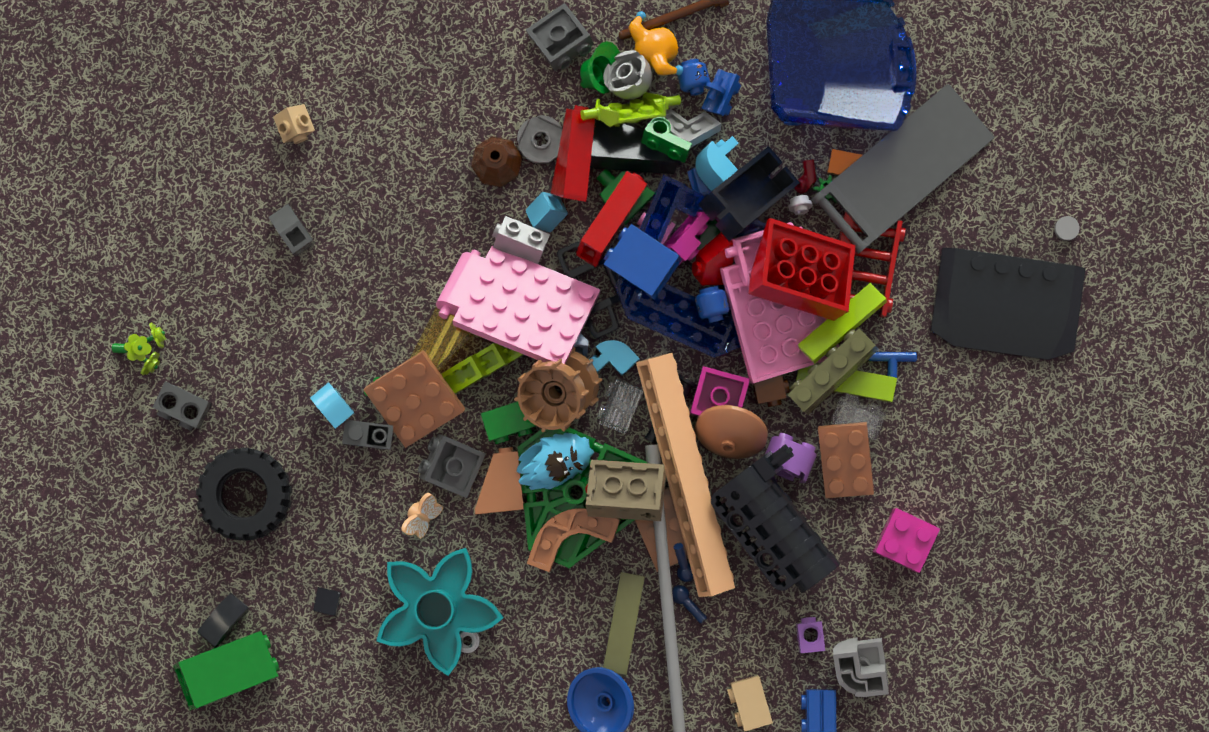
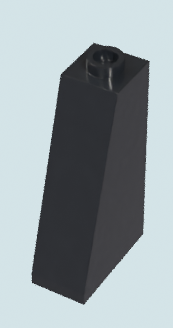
(622, 150)

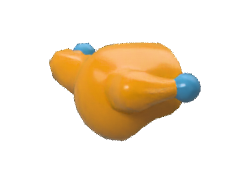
(656, 45)

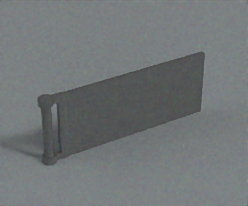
(905, 166)

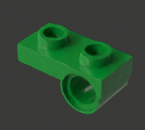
(666, 142)

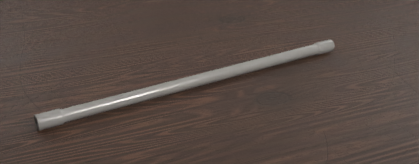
(653, 457)

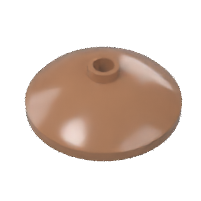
(731, 431)

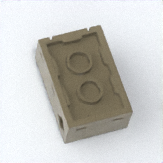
(625, 490)

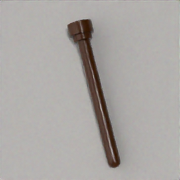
(676, 14)

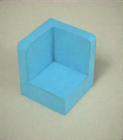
(546, 212)

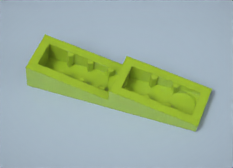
(863, 384)

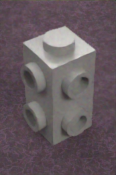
(520, 239)

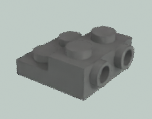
(560, 37)
(451, 465)

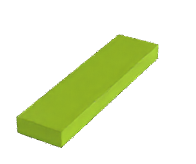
(832, 332)

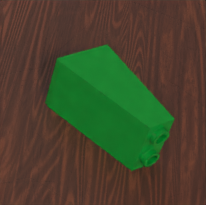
(226, 670)

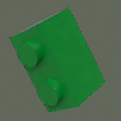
(506, 422)

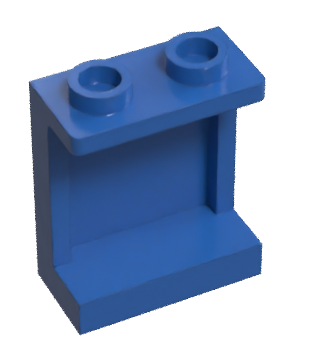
(642, 261)

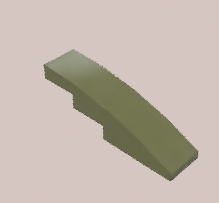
(623, 623)

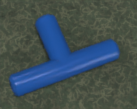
(892, 359)

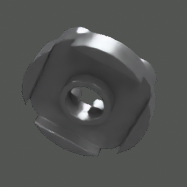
(536, 127)

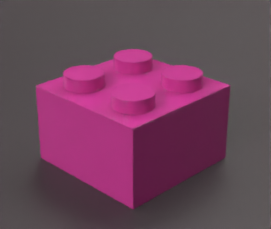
(718, 389)
(906, 540)

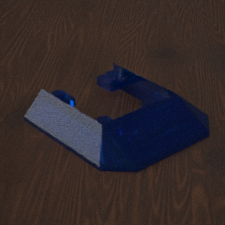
(675, 311)

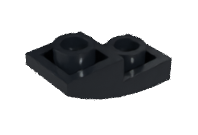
(222, 620)

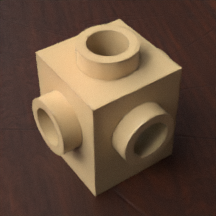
(294, 124)

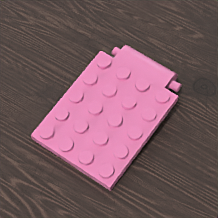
(517, 304)
(764, 328)

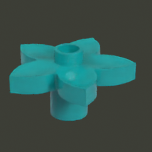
(436, 608)

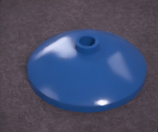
(588, 701)

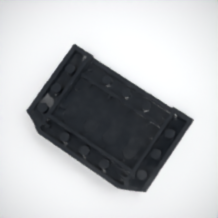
(1007, 304)

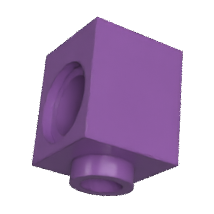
(815, 645)

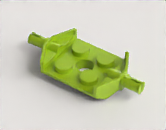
(616, 113)

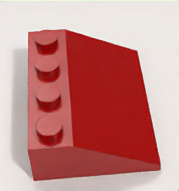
(803, 270)

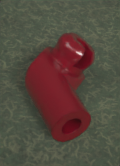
(808, 179)

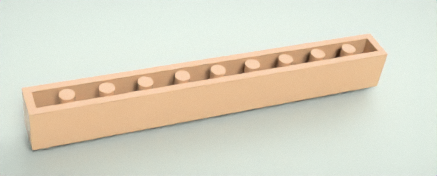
(685, 475)

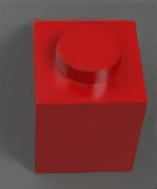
(711, 259)

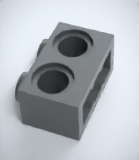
(183, 402)

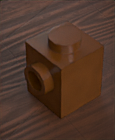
(771, 391)

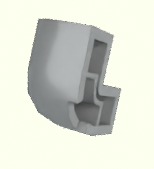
(861, 667)

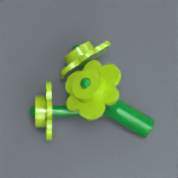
(138, 347)

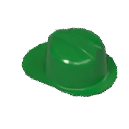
(594, 67)

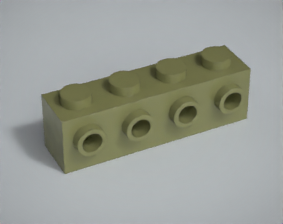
(833, 371)

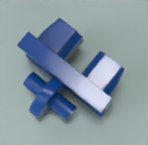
(721, 92)

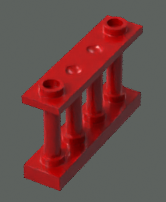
(898, 236)

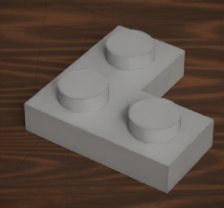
(695, 129)

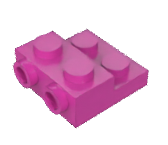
(684, 240)

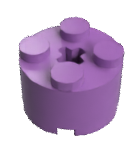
(800, 463)

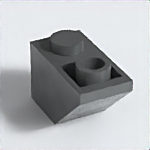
(291, 230)
(367, 435)

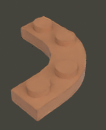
(561, 527)

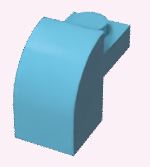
(713, 165)
(616, 354)
(332, 405)

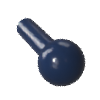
(684, 570)
(681, 596)

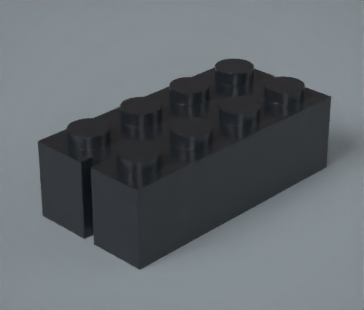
(748, 194)

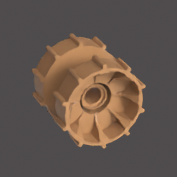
(546, 406)

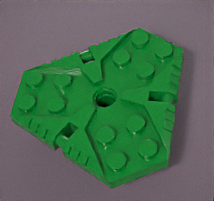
(560, 500)

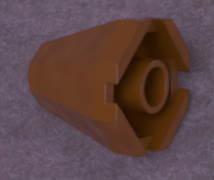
(499, 171)

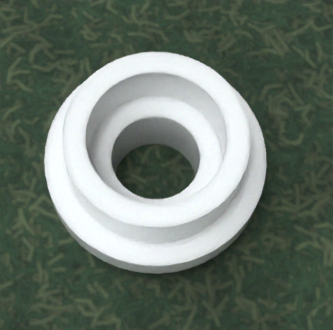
(800, 204)
(475, 642)

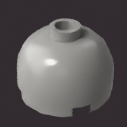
(628, 75)

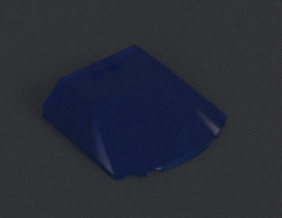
(840, 63)

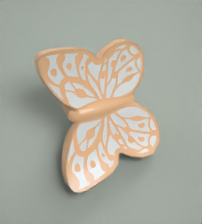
(420, 515)

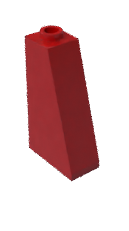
(574, 156)
(611, 218)

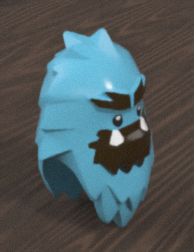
(554, 460)

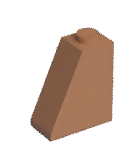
(501, 485)

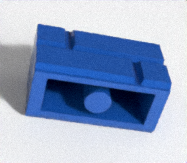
(819, 710)

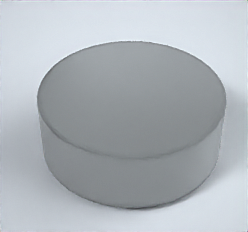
(1066, 228)

